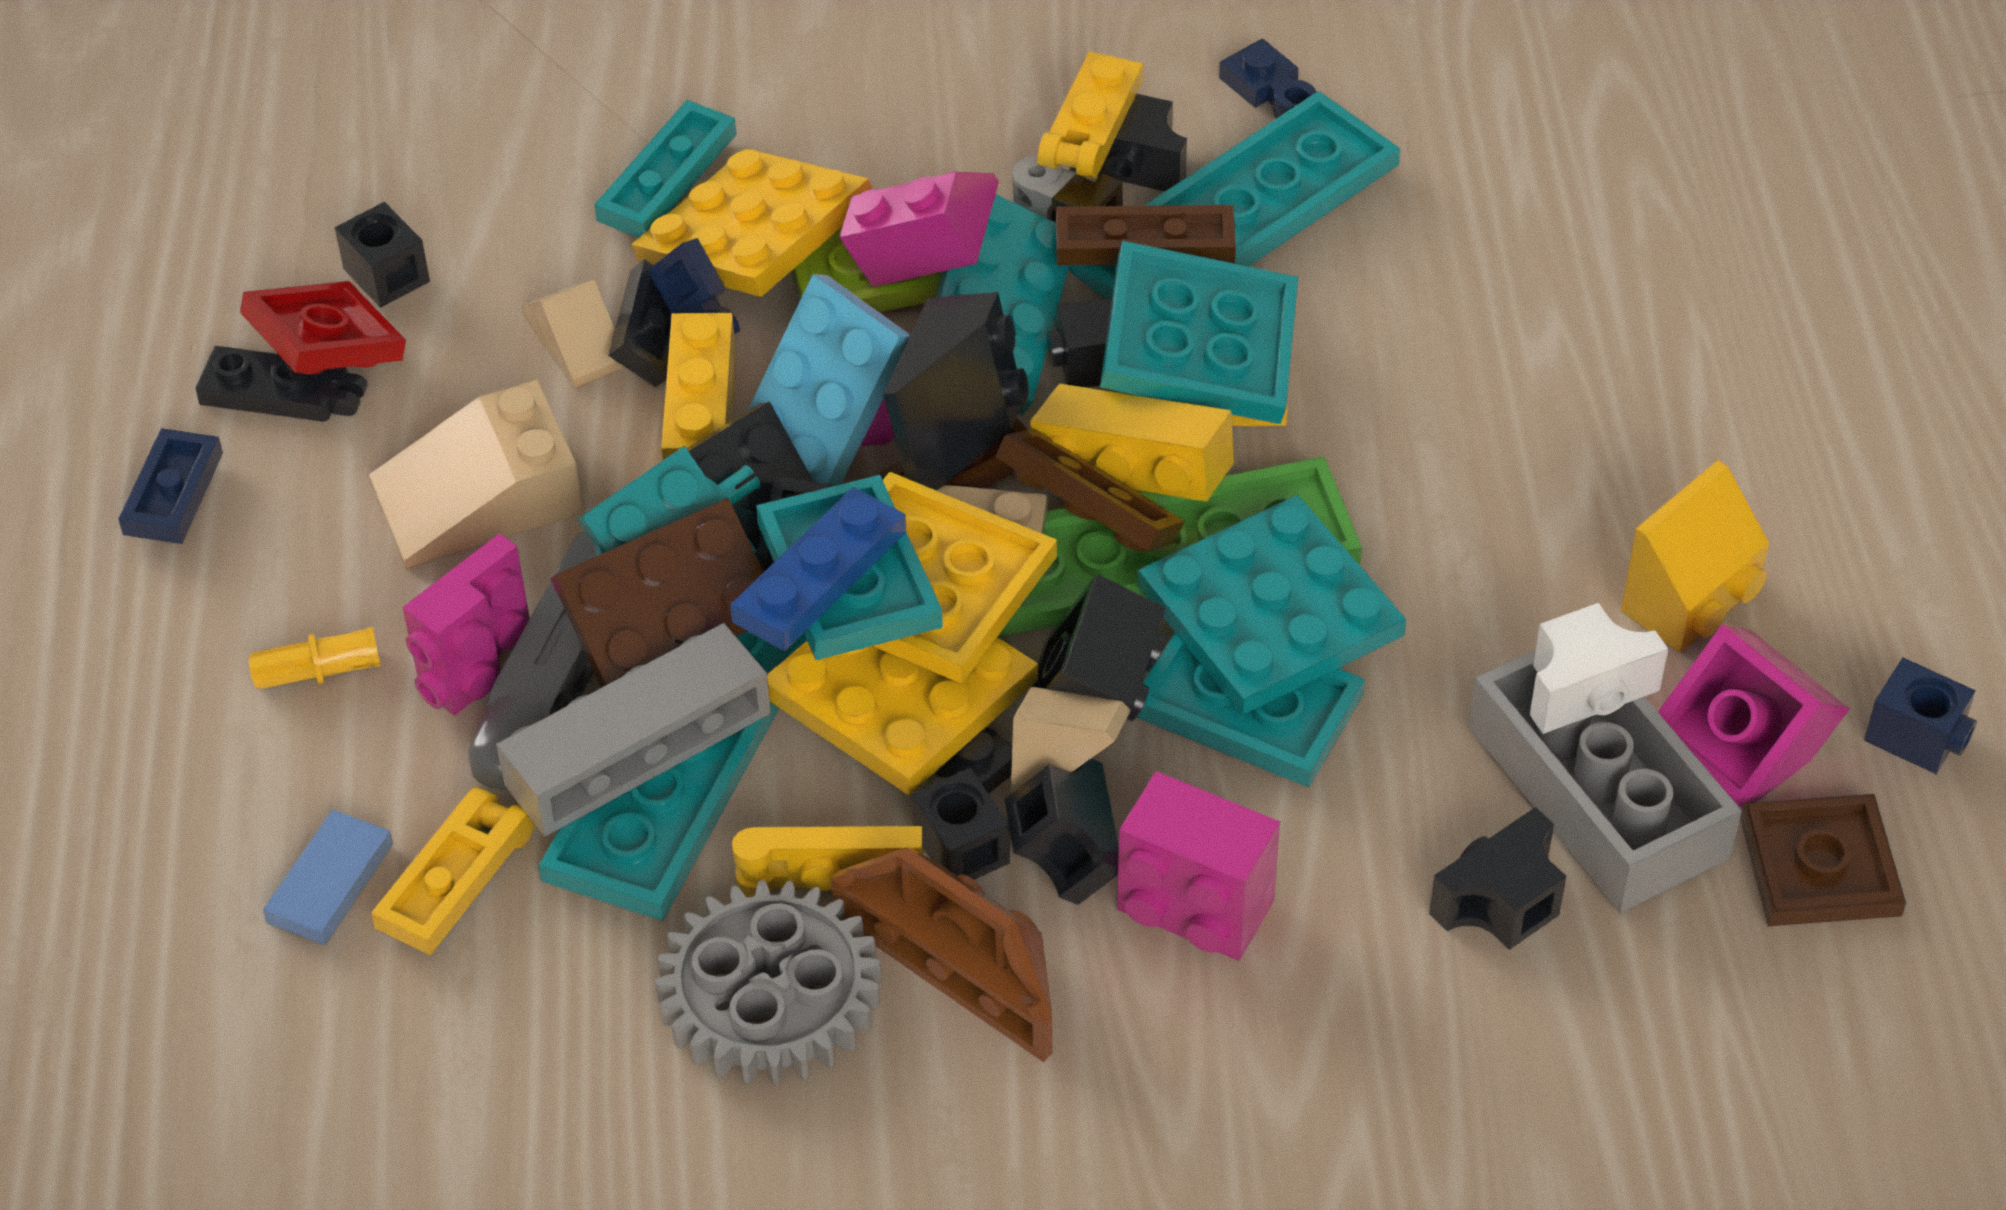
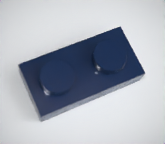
(170, 486)

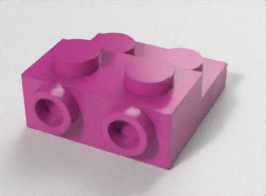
(465, 624)

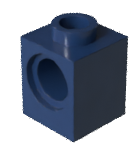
(1921, 716)

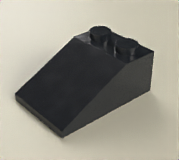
(954, 386)

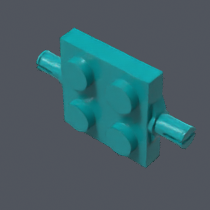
(659, 498)

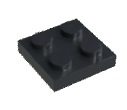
(754, 441)

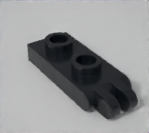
(269, 386)

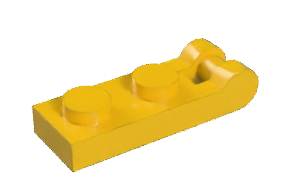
(1091, 114)
(812, 853)
(451, 870)

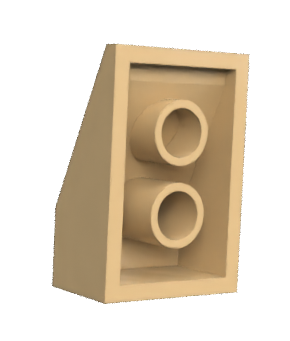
(479, 475)

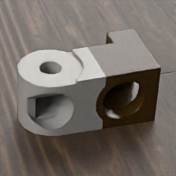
(1045, 188)

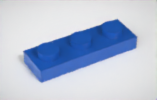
(818, 568)

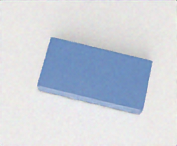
(328, 877)

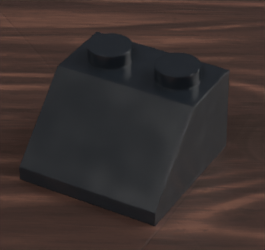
(1104, 645)

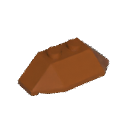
(955, 941)

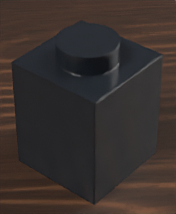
(1080, 341)

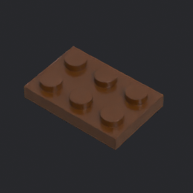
(658, 590)

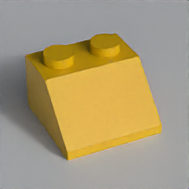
(1695, 560)

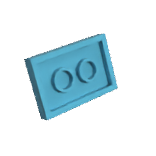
(831, 376)

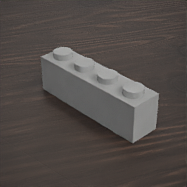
(633, 728)

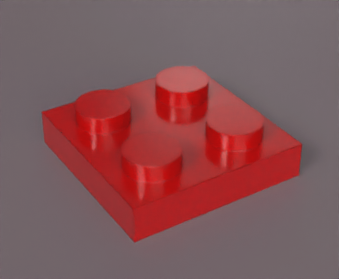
(322, 327)

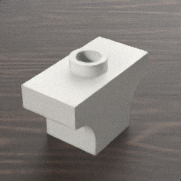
(1591, 667)

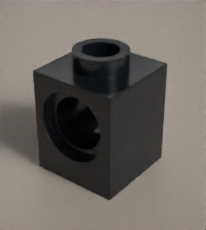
(382, 254)
(962, 825)

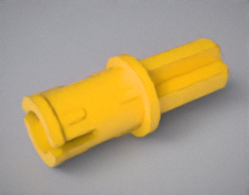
(314, 659)

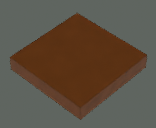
(1822, 860)

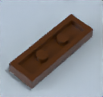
(1096, 232)
(1089, 491)

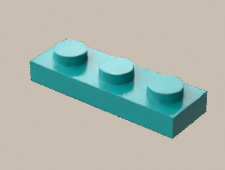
(665, 168)

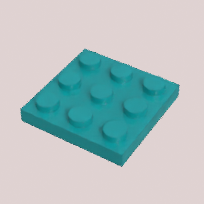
(1200, 332)
(1271, 604)

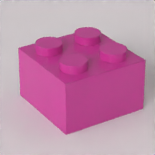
(1197, 865)

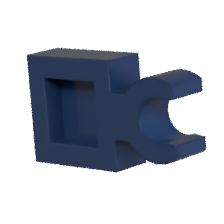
(1265, 75)
(689, 281)

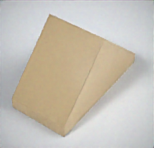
(575, 331)
(1061, 731)

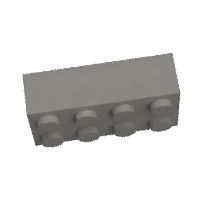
(1613, 784)

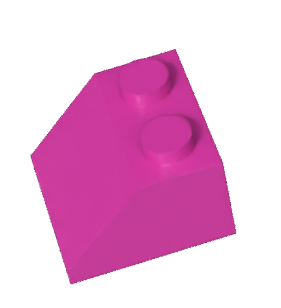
(919, 226)
(1750, 714)

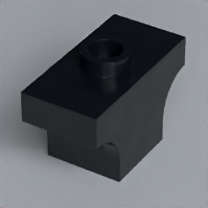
(1147, 147)
(1066, 828)
(1502, 883)

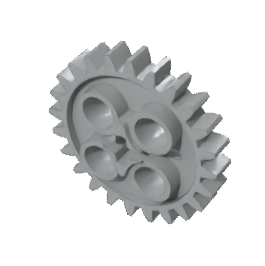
(768, 982)

